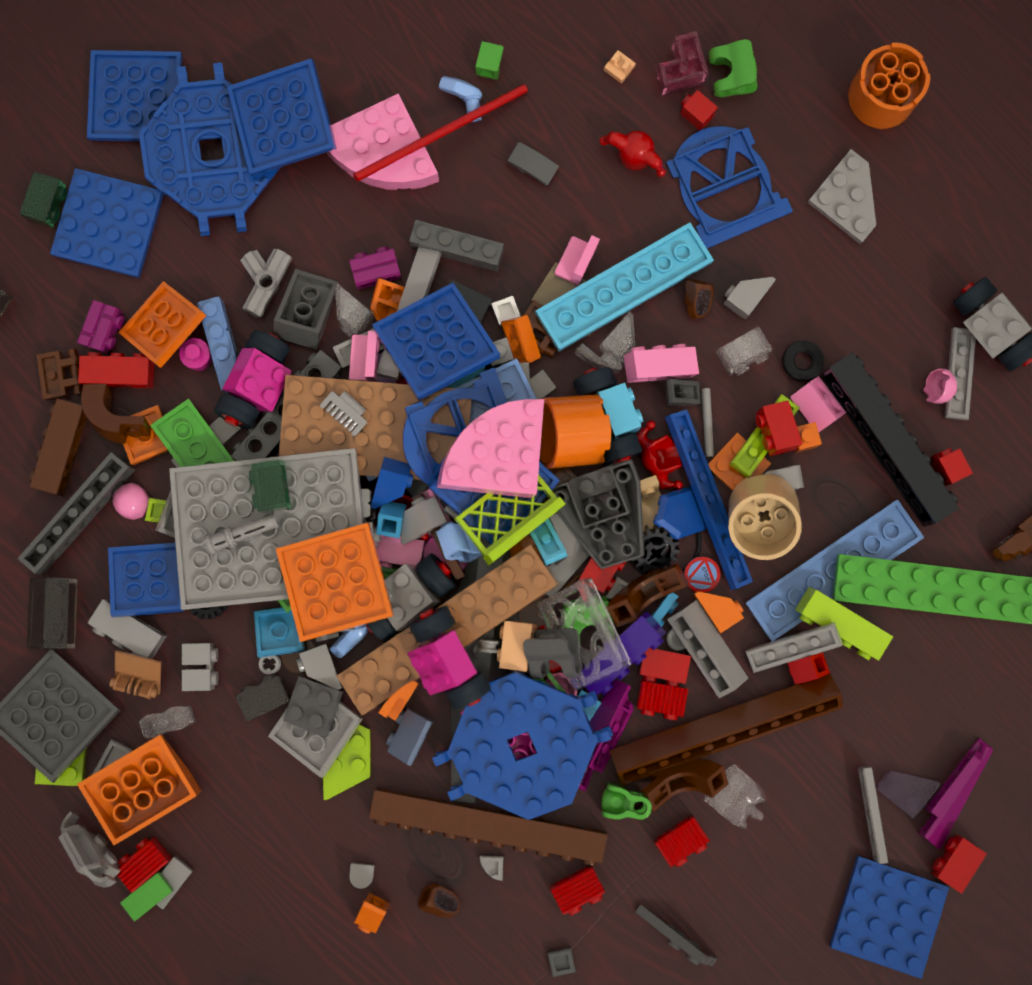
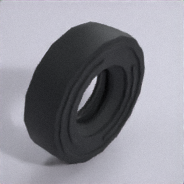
(803, 347)

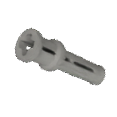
(232, 536)

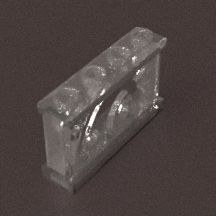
(590, 601)

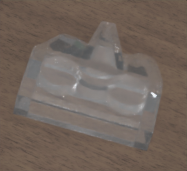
(738, 798)

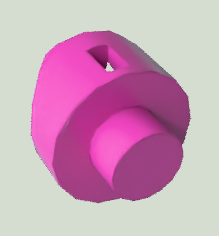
(195, 354)

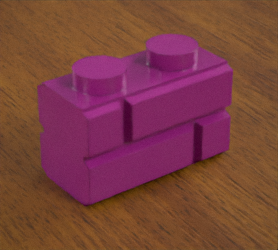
(370, 267)
(101, 327)

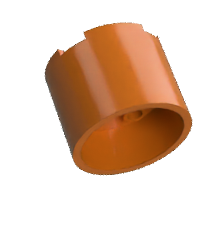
(875, 98)
(574, 431)

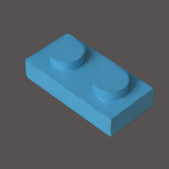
(668, 605)

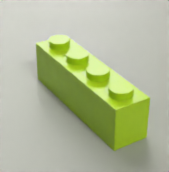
(851, 627)

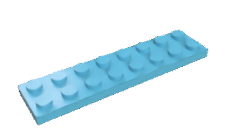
(624, 286)

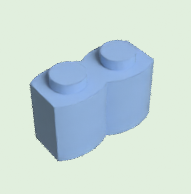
(457, 544)

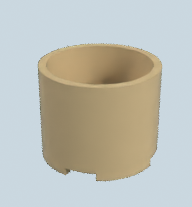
(769, 533)

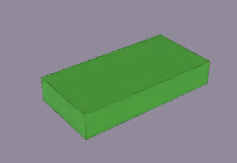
(147, 896)

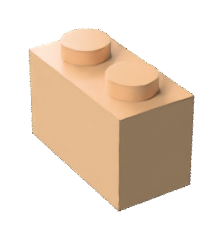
(512, 653)

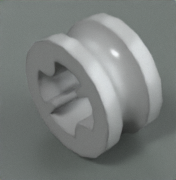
(488, 645)
(270, 670)

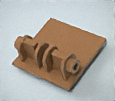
(136, 673)

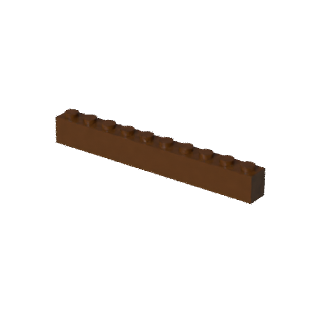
(726, 729)
(488, 825)

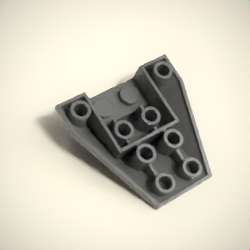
(605, 512)

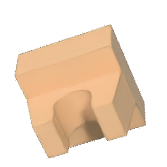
(619, 66)

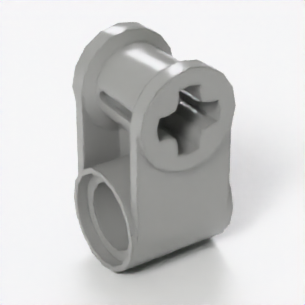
(791, 474)

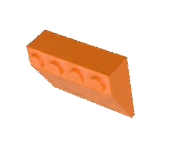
(139, 789)

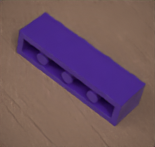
(636, 640)

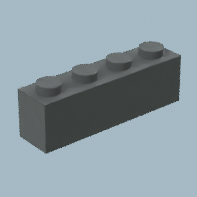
(457, 245)

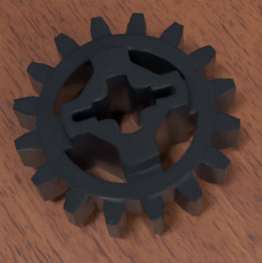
(659, 540)

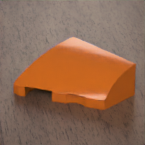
(398, 700)

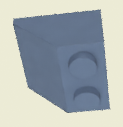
(409, 735)

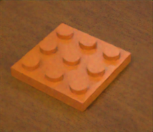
(162, 324)

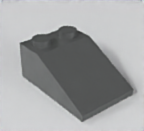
(305, 309)

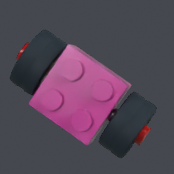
(254, 380)
(443, 660)

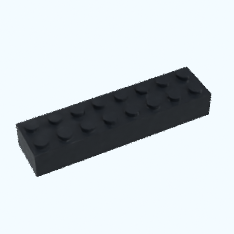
(889, 440)

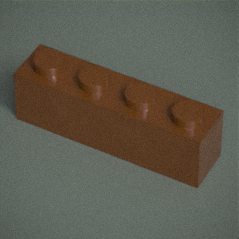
(59, 447)

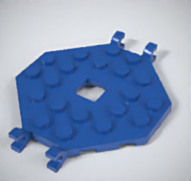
(174, 157)
(558, 733)

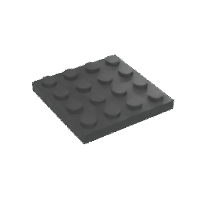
(54, 715)

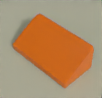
(521, 339)

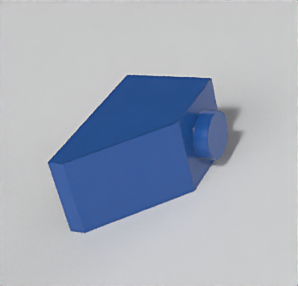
(391, 482)

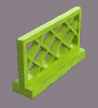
(517, 532)

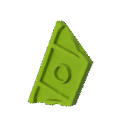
(351, 765)

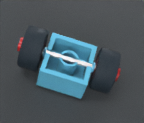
(619, 406)

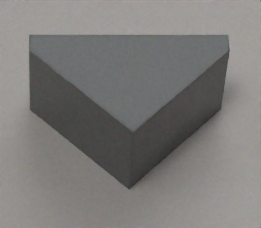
(681, 393)

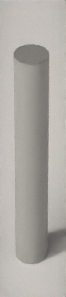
(707, 422)

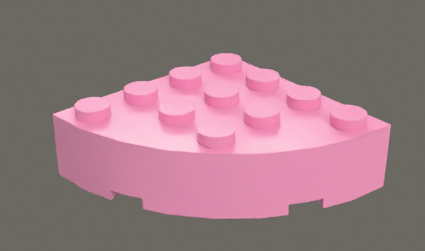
(376, 134)
(497, 452)

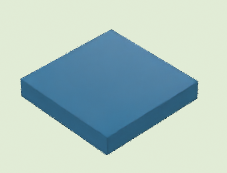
(276, 633)

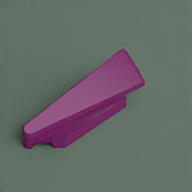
(612, 712)
(954, 793)

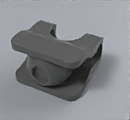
(557, 645)

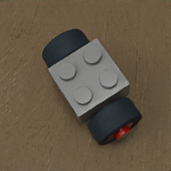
(996, 324)
(412, 593)

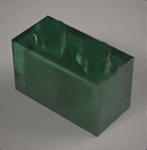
(43, 200)
(270, 486)

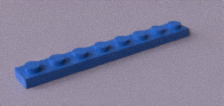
(708, 498)

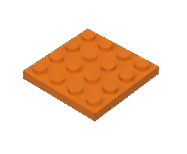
(334, 582)

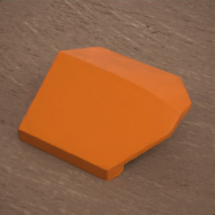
(385, 299)

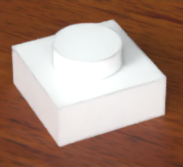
(505, 309)

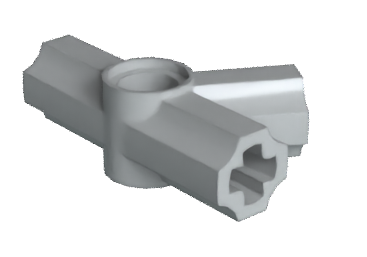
(260, 272)

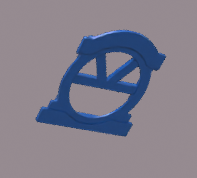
(733, 140)
(418, 422)

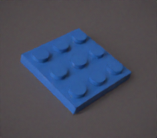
(143, 580)

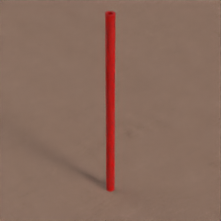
(439, 133)

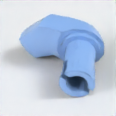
(463, 90)
(348, 641)

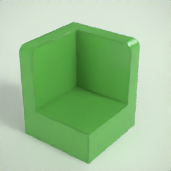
(489, 60)

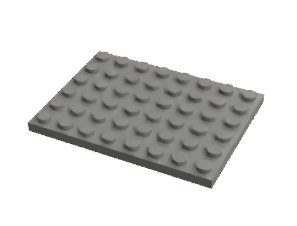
(219, 495)

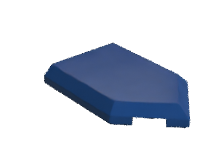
(679, 513)

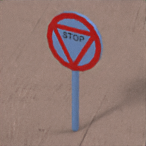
(702, 574)

